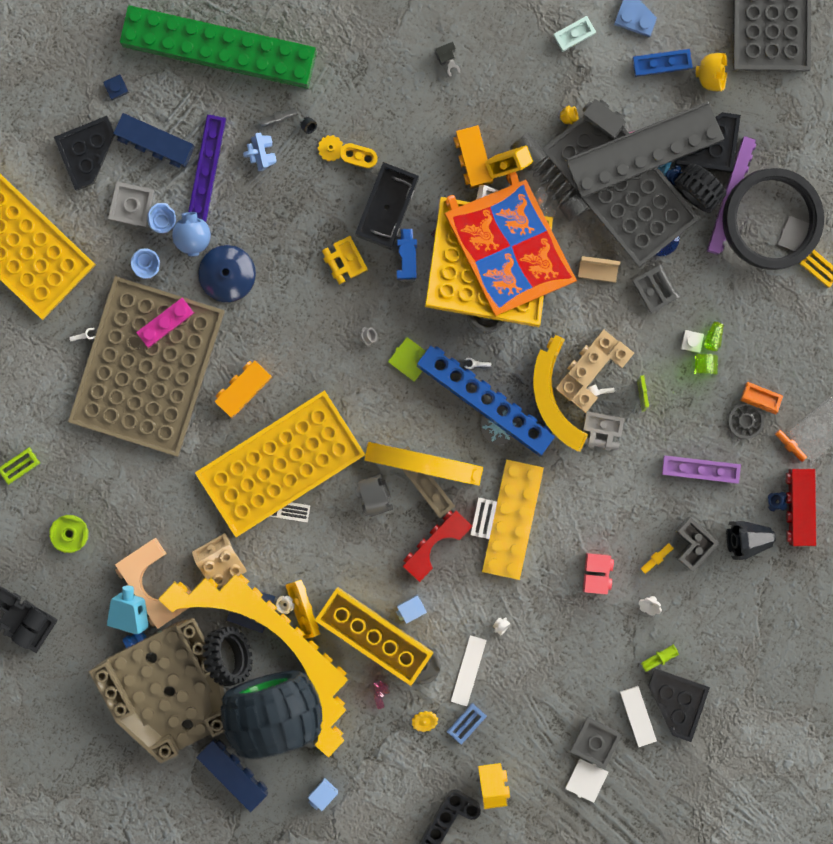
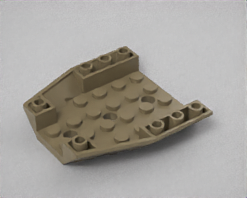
(137, 697)

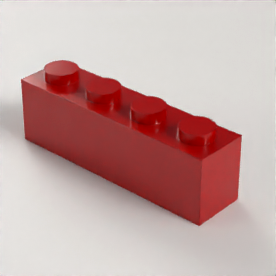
(801, 507)

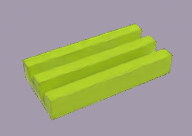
(32, 457)

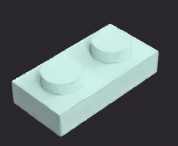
(574, 33)

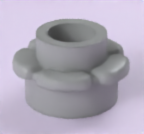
(368, 336)

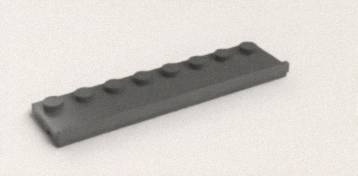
(645, 149)

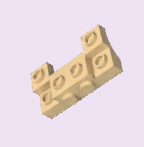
(588, 366)

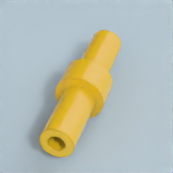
(657, 558)

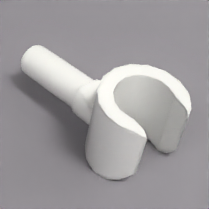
(83, 336)
(477, 364)
(595, 391)

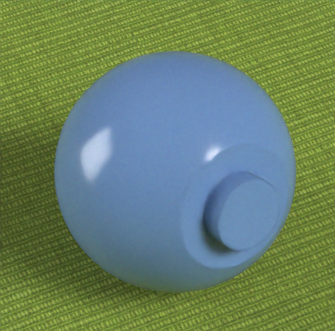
(191, 234)

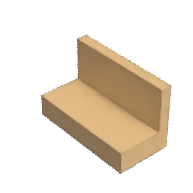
(598, 269)

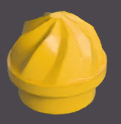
(569, 115)

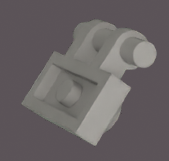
(605, 425)

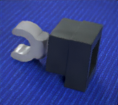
(445, 56)

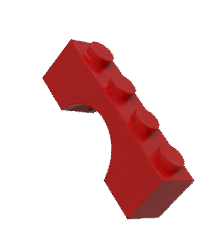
(453, 527)

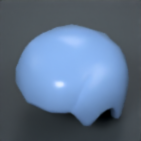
(161, 218)
(145, 263)

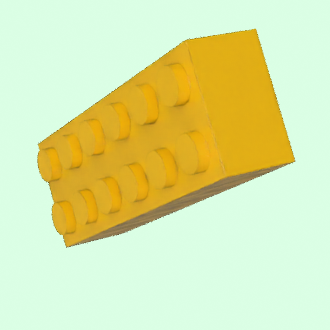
(374, 636)

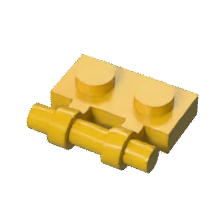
(350, 258)

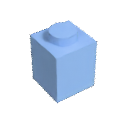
(410, 609)
(322, 795)

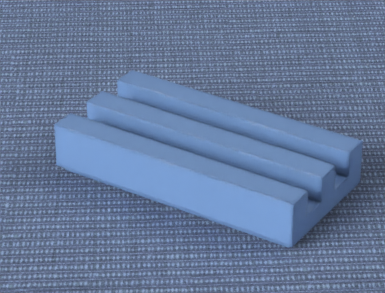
(460, 719)

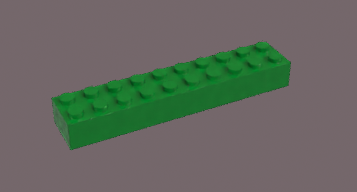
(218, 47)

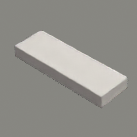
(638, 716)

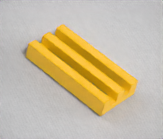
(803, 263)

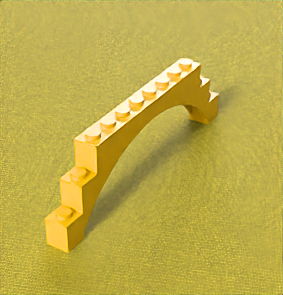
(240, 598)

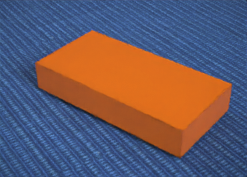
(761, 398)

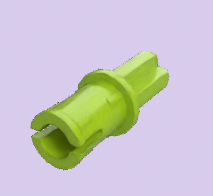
(660, 658)

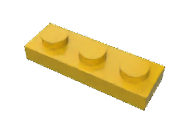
(303, 609)

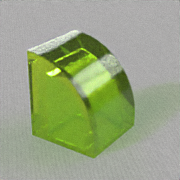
(706, 364)

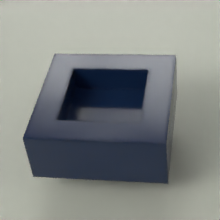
(116, 87)

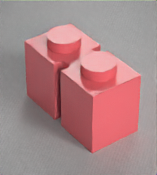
(598, 583)

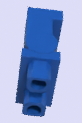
(407, 253)

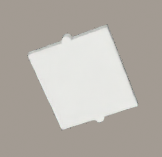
(586, 780)

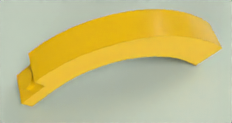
(546, 401)
(423, 463)

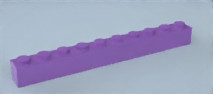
(740, 168)

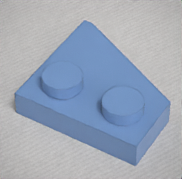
(635, 17)

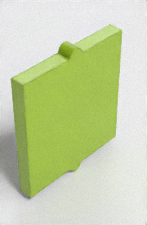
(407, 357)
(642, 393)

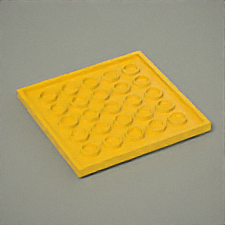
(454, 285)

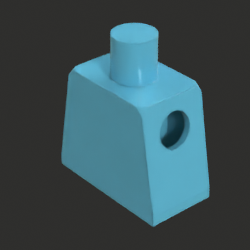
(128, 612)

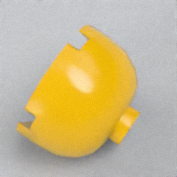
(712, 71)

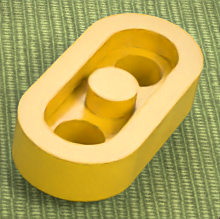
(359, 155)

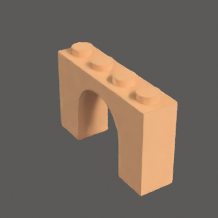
(132, 571)

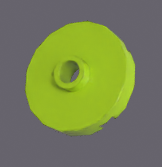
(59, 536)

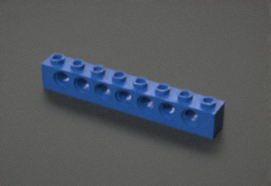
(427, 365)

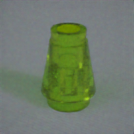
(714, 337)

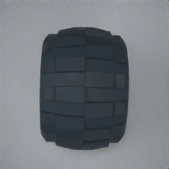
(271, 714)

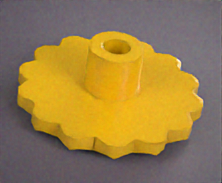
(330, 148)
(424, 721)

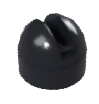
(311, 128)

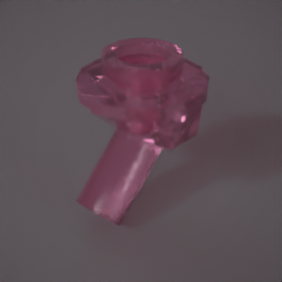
(381, 689)

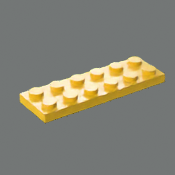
(512, 519)

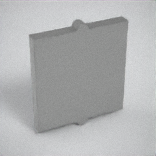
(793, 233)

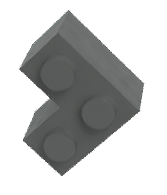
(699, 545)

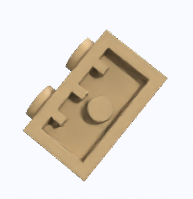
(218, 560)

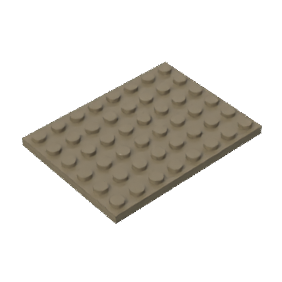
(139, 389)

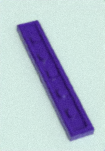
(207, 166)

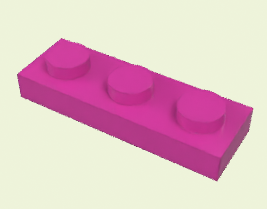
(165, 322)

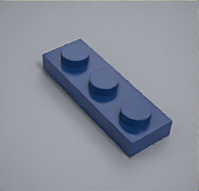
(662, 62)

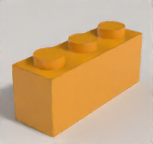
(472, 156)
(242, 388)

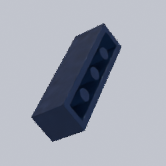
(153, 140)
(232, 774)

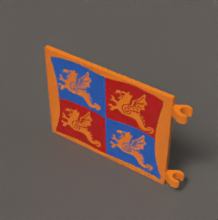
(509, 246)

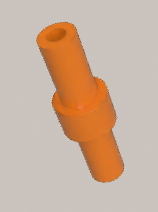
(790, 445)

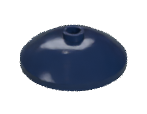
(236, 283)

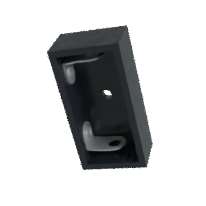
(391, 188)

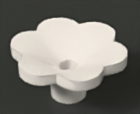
(650, 606)

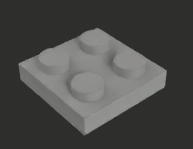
(131, 204)

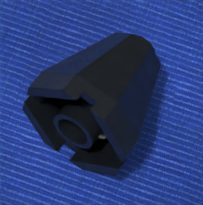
(748, 539)

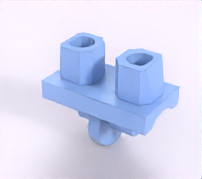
(257, 153)

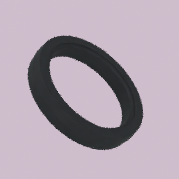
(815, 210)

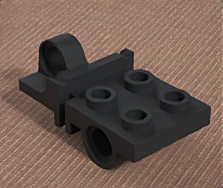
(24, 622)

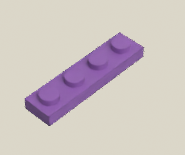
(701, 469)

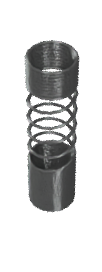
(574, 205)

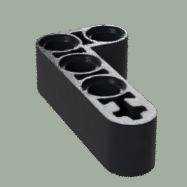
(453, 810)

